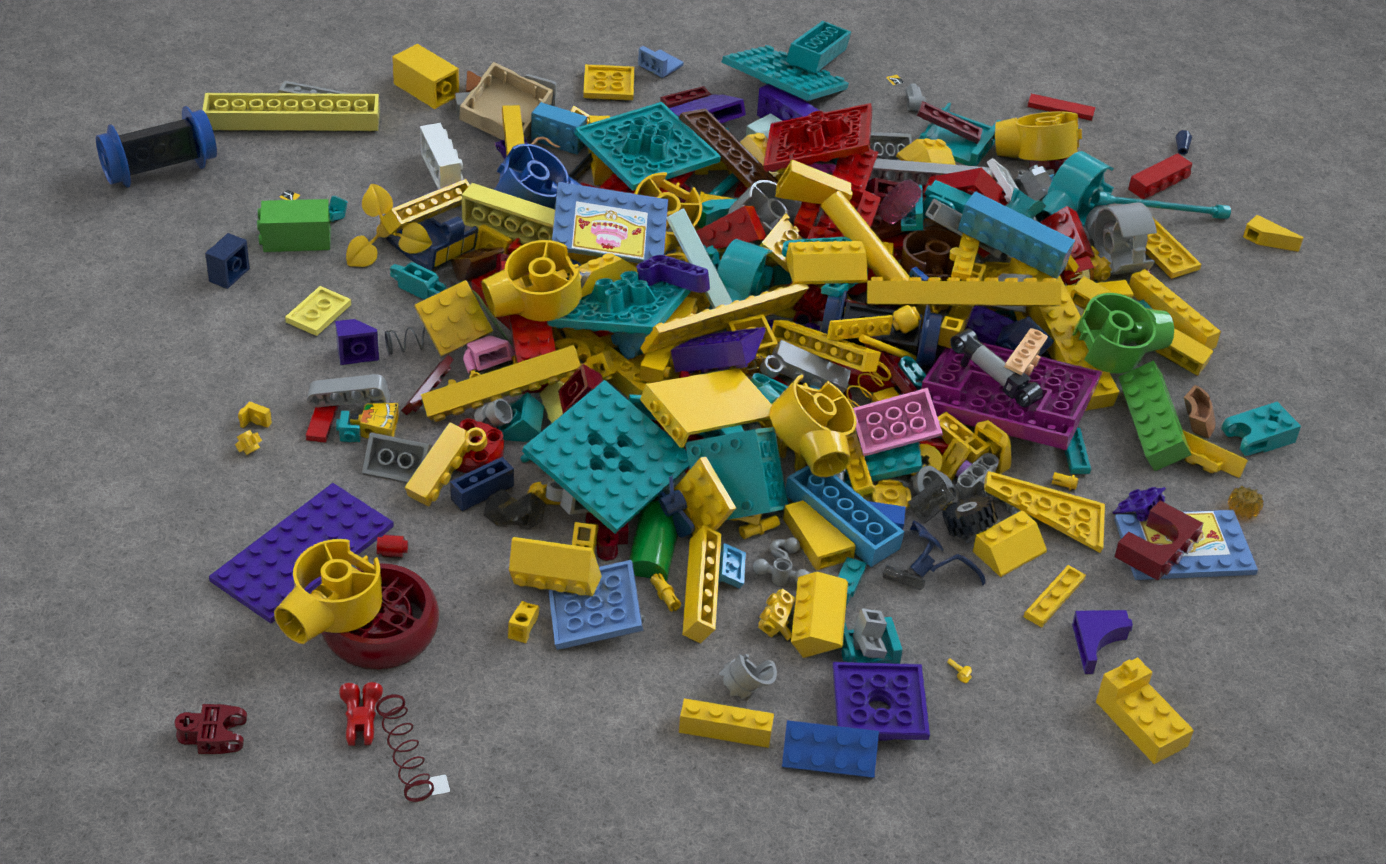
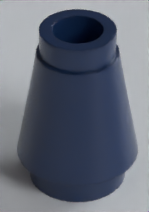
(1183, 141)

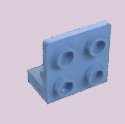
(658, 62)

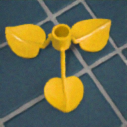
(378, 202)

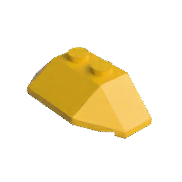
(927, 151)

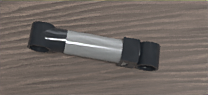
(1014, 384)

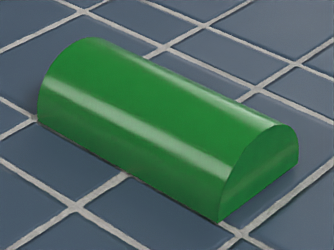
(653, 542)

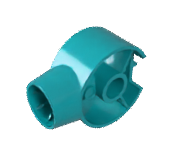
(1075, 186)
(744, 270)

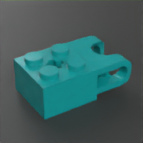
(1262, 428)

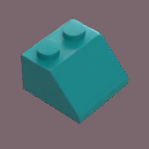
(525, 420)

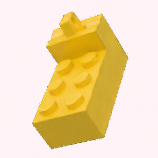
(1142, 711)

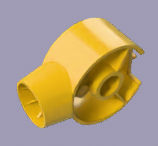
(1038, 136)
(693, 205)
(541, 293)
(815, 425)
(340, 603)

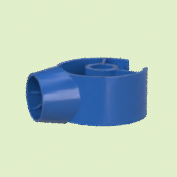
(532, 175)

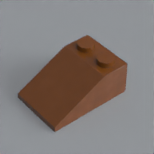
(476, 262)

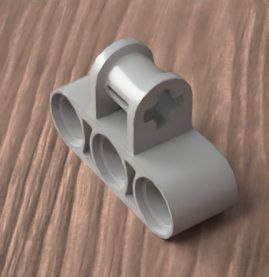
(973, 478)

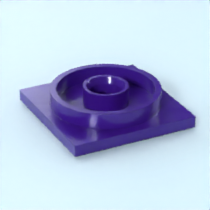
(894, 684)

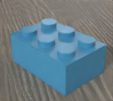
(557, 126)

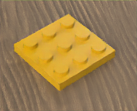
(609, 82)
(453, 318)
(705, 496)

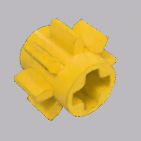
(248, 442)

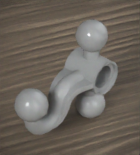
(782, 566)

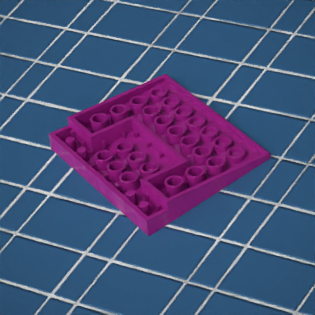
(976, 397)

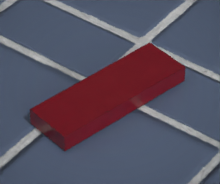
(684, 97)

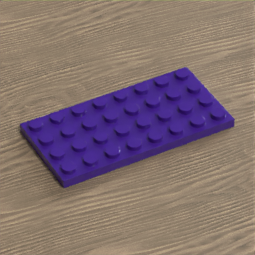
(264, 570)

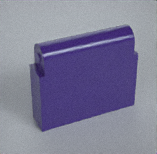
(720, 106)

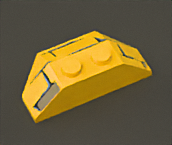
(604, 267)

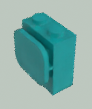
(945, 194)

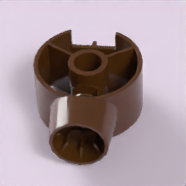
(930, 250)

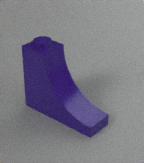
(1095, 630)

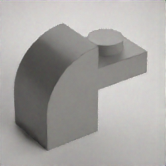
(868, 633)

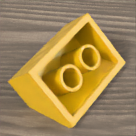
(1010, 543)

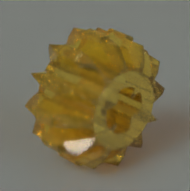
(1245, 502)

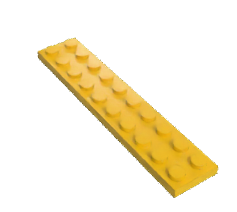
(717, 319)

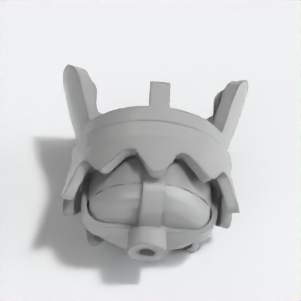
(745, 678)

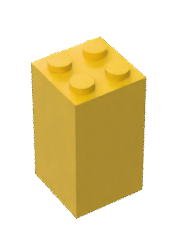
(425, 76)

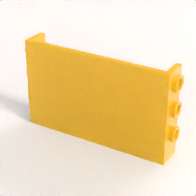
(705, 403)

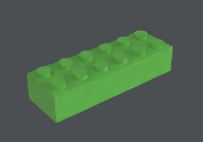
(1154, 416)

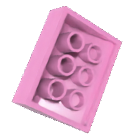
(896, 422)

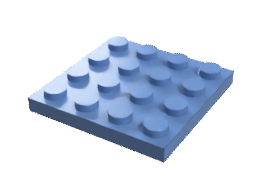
(605, 615)

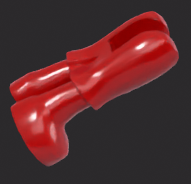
(358, 717)

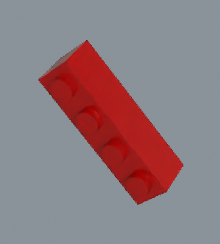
(1160, 176)

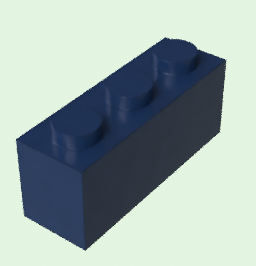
(481, 483)

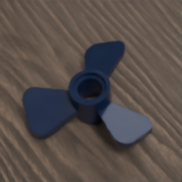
(674, 505)

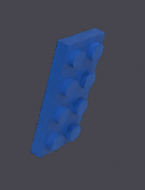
(830, 749)

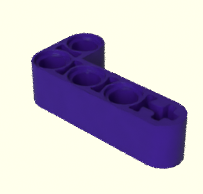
(674, 272)

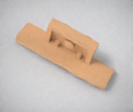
(1026, 354)

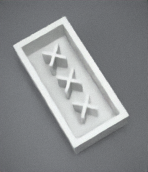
(440, 155)

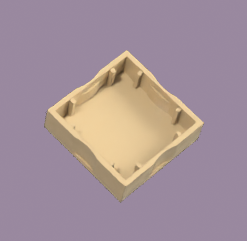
(499, 88)

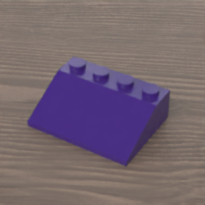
(718, 350)

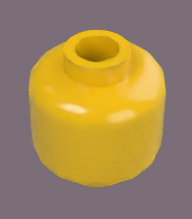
(906, 319)

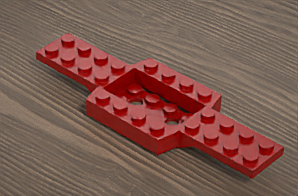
(857, 171)

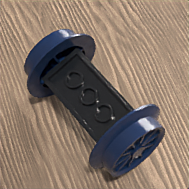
(925, 339)

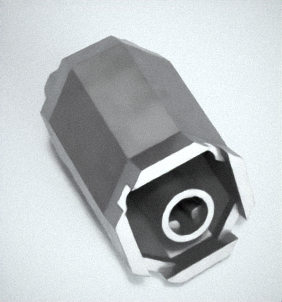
(1034, 183)

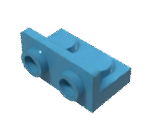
(732, 566)

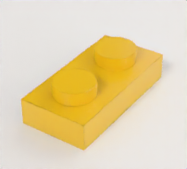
(954, 457)

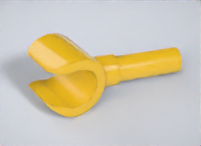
(964, 672)

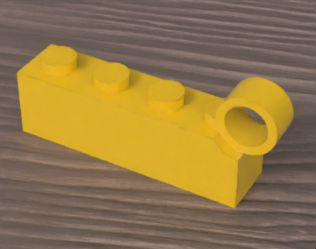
(441, 462)

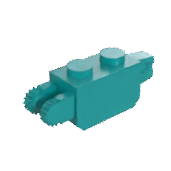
(417, 280)

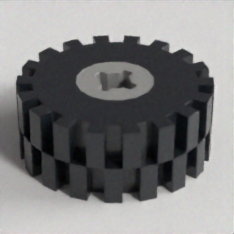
(970, 516)

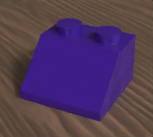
(356, 342)

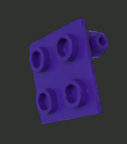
(1141, 502)

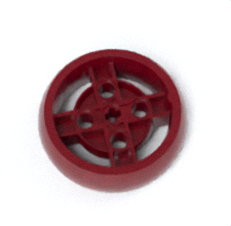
(394, 633)

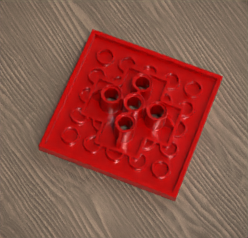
(819, 137)

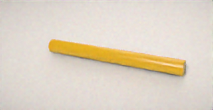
(885, 347)

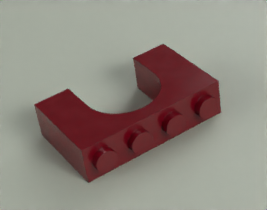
(1158, 559)

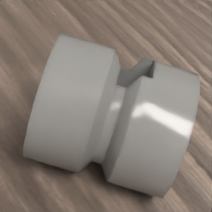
(495, 413)

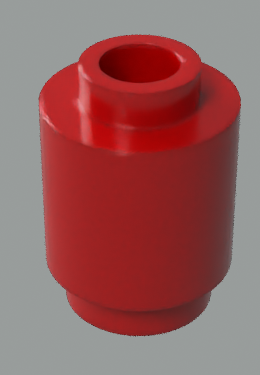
(392, 546)

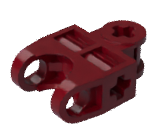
(607, 541)
(211, 729)

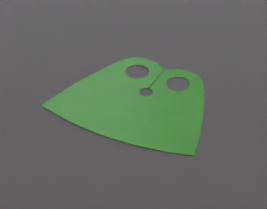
(489, 314)

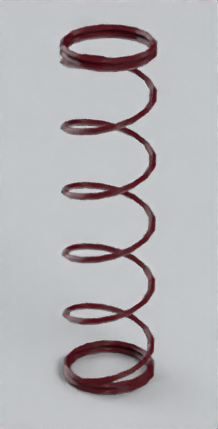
(416, 783)

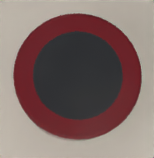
(802, 317)

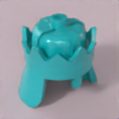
(1025, 205)

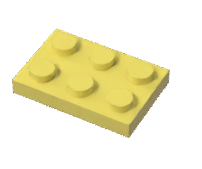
(318, 310)

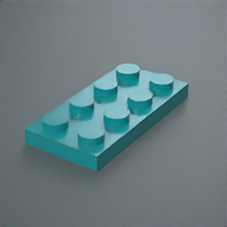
(892, 463)

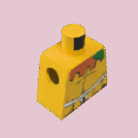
(377, 418)

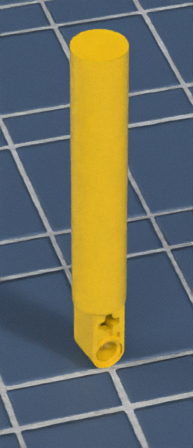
(877, 255)

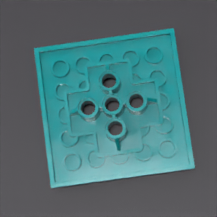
(773, 69)
(647, 144)
(624, 306)
(608, 456)

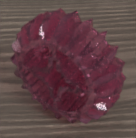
(899, 201)

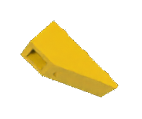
(1272, 235)

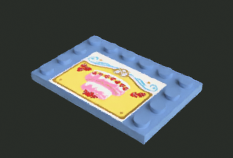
(609, 221)
(1219, 552)

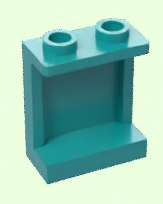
(890, 641)

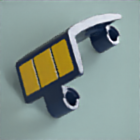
(447, 242)

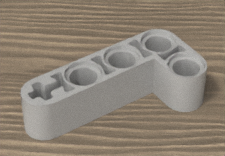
(348, 391)

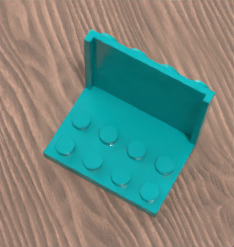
(747, 468)

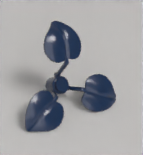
(925, 562)

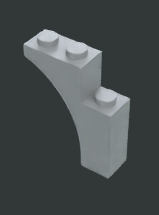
(951, 219)

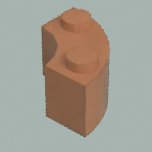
(1200, 411)

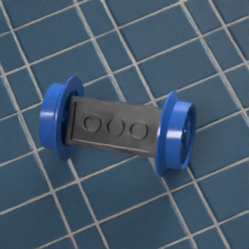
(156, 147)

